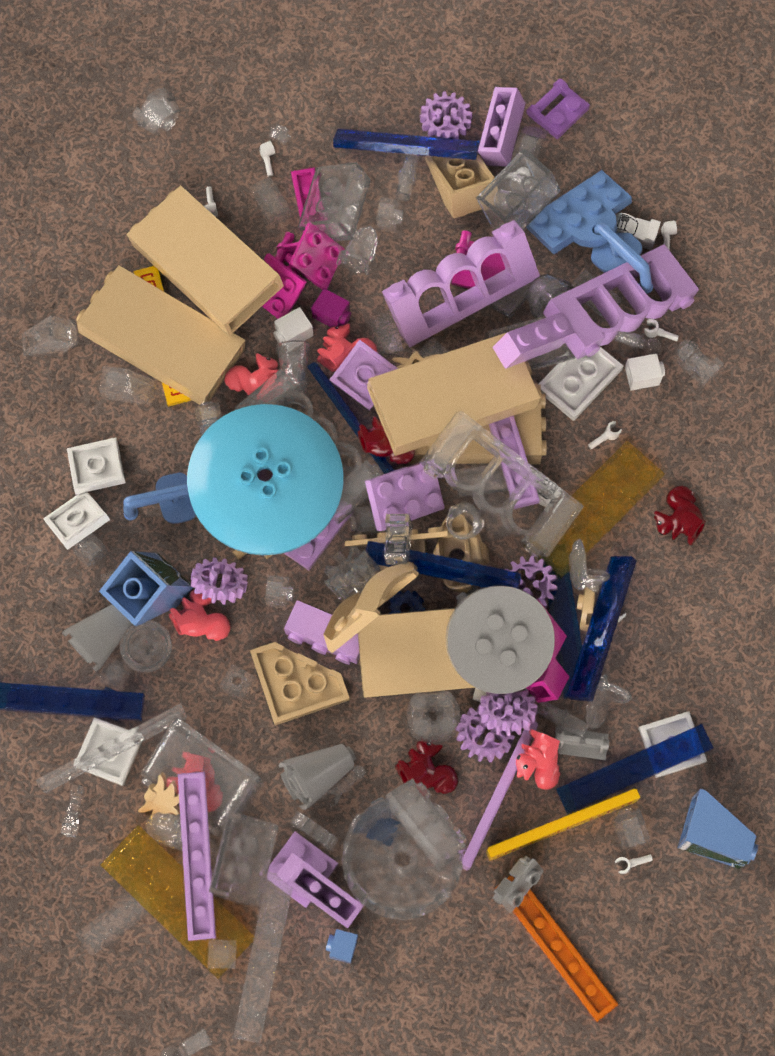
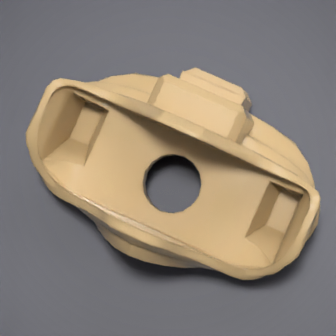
(473, 548)

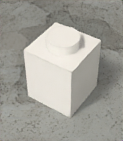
(293, 327)
(644, 371)

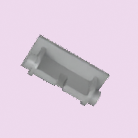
(591, 745)
(526, 874)

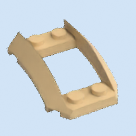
(361, 609)

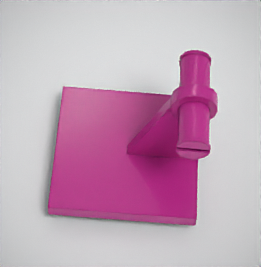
(312, 256)
(491, 265)
(293, 284)

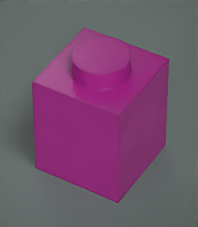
(331, 309)

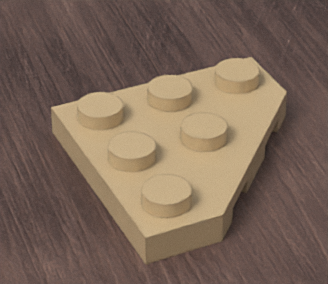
(296, 683)

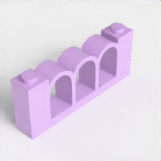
(519, 271)
(667, 279)

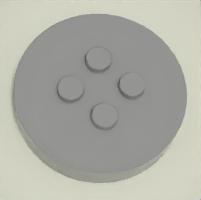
(500, 639)

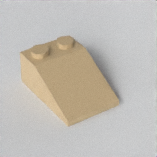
(459, 182)

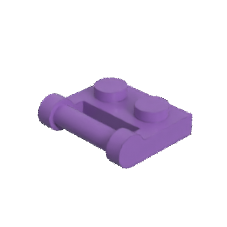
(563, 114)

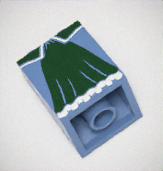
(145, 587)
(716, 833)

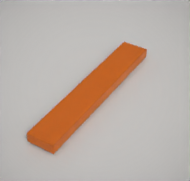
(564, 956)

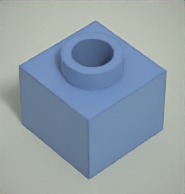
(342, 946)

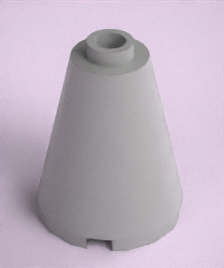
(98, 635)
(316, 773)

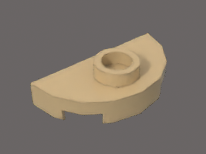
(585, 604)

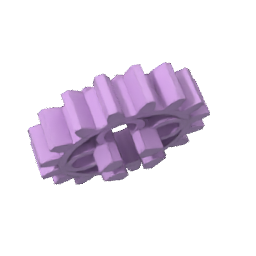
(443, 104)
(531, 569)
(205, 578)
(514, 718)
(471, 735)

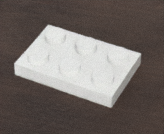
(578, 382)

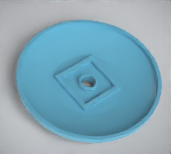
(272, 513)

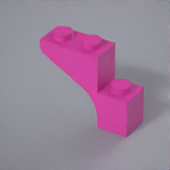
(554, 678)

